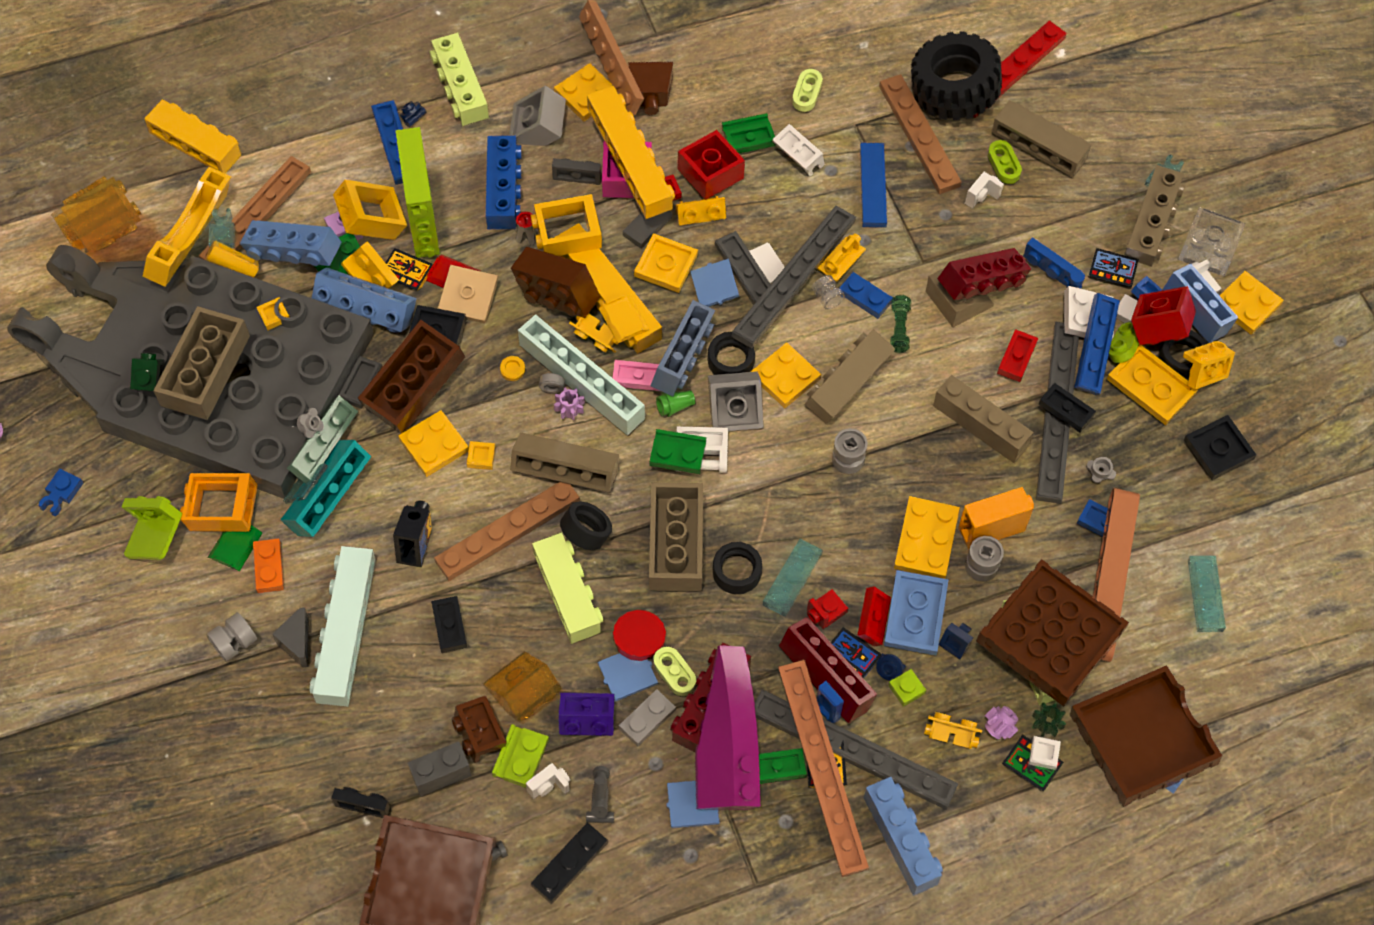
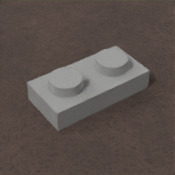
(647, 718)

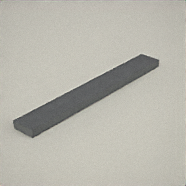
(793, 277)
(1055, 431)
(864, 754)

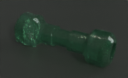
(901, 306)

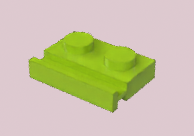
(521, 756)

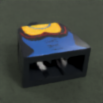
(415, 526)

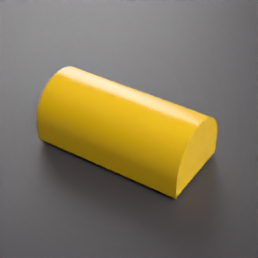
(232, 259)

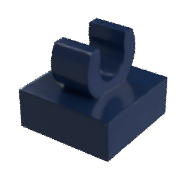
(956, 639)

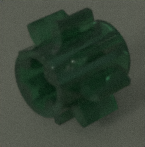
(1045, 726)

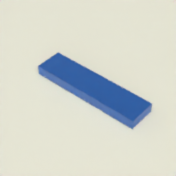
(387, 122)
(873, 185)
(1097, 344)

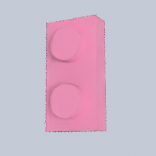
(634, 374)

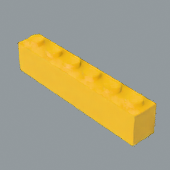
(630, 152)
(611, 285)

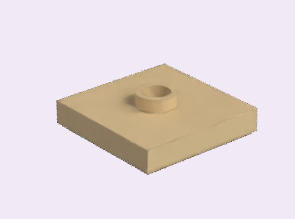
(468, 293)

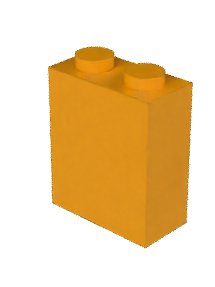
(996, 516)

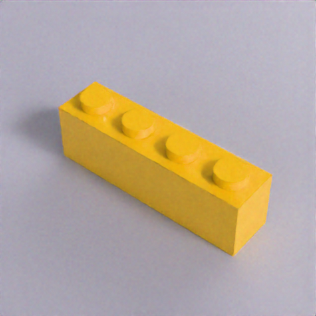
(193, 136)

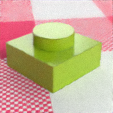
(907, 687)

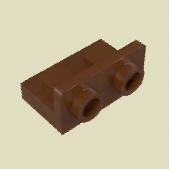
(478, 728)

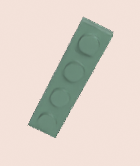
(317, 449)

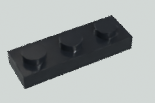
(569, 863)

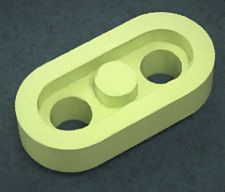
(805, 91)
(675, 672)

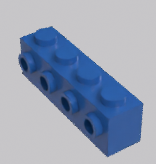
(502, 182)

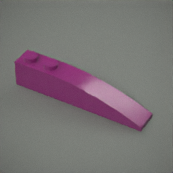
(729, 739)

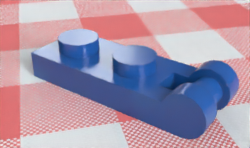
(1053, 264)

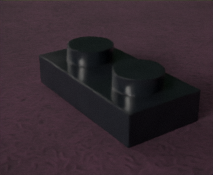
(1067, 407)
(449, 624)
(350, 799)

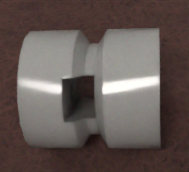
(849, 451)
(984, 558)
(231, 637)

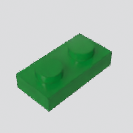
(782, 766)

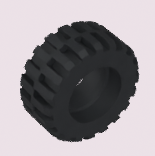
(956, 97)

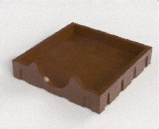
(1052, 632)
(1145, 735)
(427, 875)

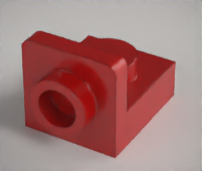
(826, 609)

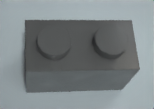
(439, 769)

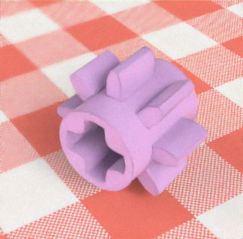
(572, 409)
(1001, 722)

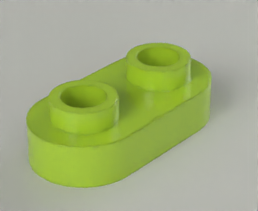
(1006, 163)
(1123, 343)

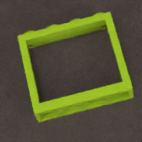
(417, 192)

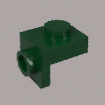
(145, 372)

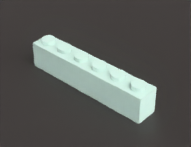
(581, 374)
(344, 626)

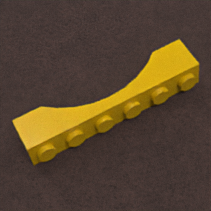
(173, 248)

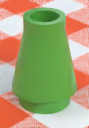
(670, 405)

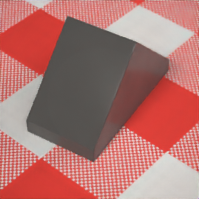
(293, 636)

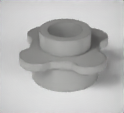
(309, 423)
(1103, 463)

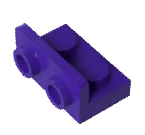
(586, 714)

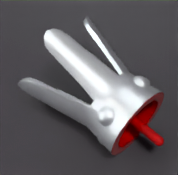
(525, 225)

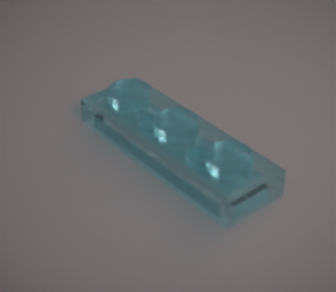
(792, 577)
(1206, 594)

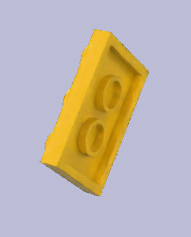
(1152, 384)
(926, 537)

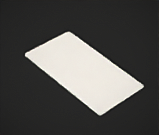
(767, 261)

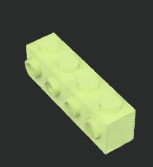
(459, 79)
(567, 588)

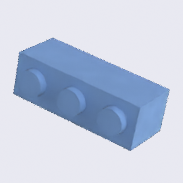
(1212, 314)

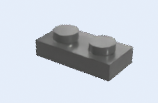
(576, 171)

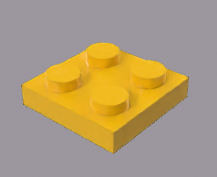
(578, 86)
(666, 263)
(1251, 302)
(786, 375)
(433, 443)

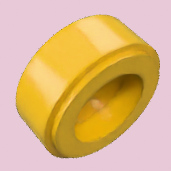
(512, 368)

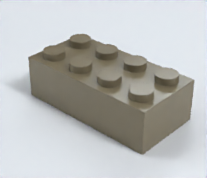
(202, 363)
(676, 536)

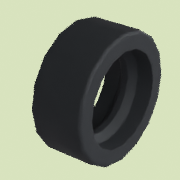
(725, 340)
(1193, 340)
(579, 534)
(737, 586)

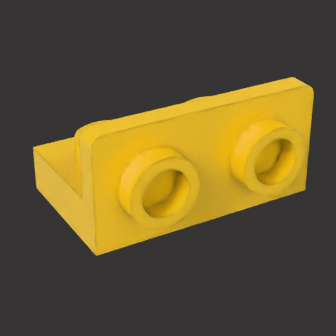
(369, 266)
(1210, 364)

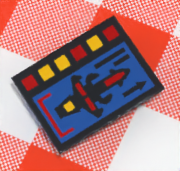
(856, 651)

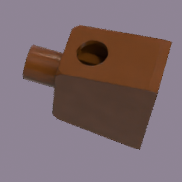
(654, 83)

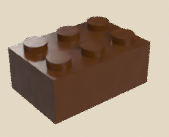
(555, 282)

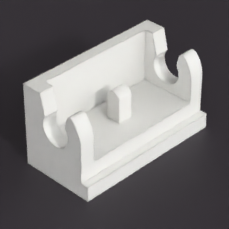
(799, 149)

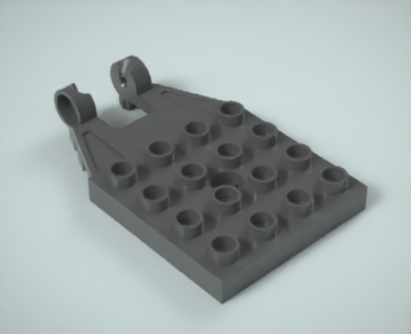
(256, 414)

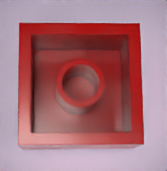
(710, 164)
(1163, 316)

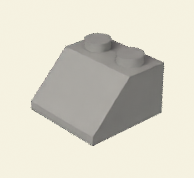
(538, 118)
(736, 401)

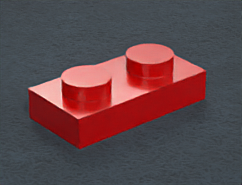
(1017, 355)
(874, 616)

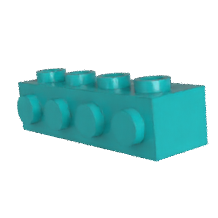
(344, 466)

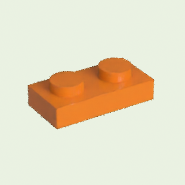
(268, 565)

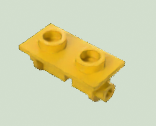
(701, 211)
(842, 257)
(587, 328)
(942, 727)

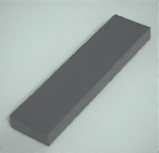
(743, 265)

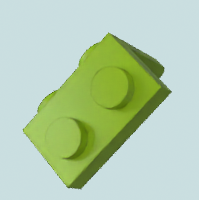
(153, 529)

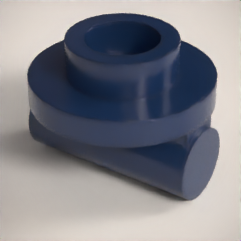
(412, 113)
(889, 666)

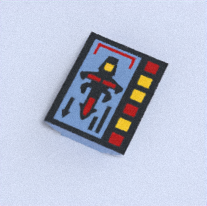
(1113, 267)

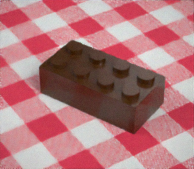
(411, 377)

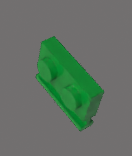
(749, 133)
(678, 451)

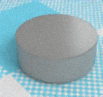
(551, 383)

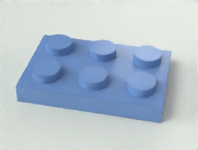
(916, 612)

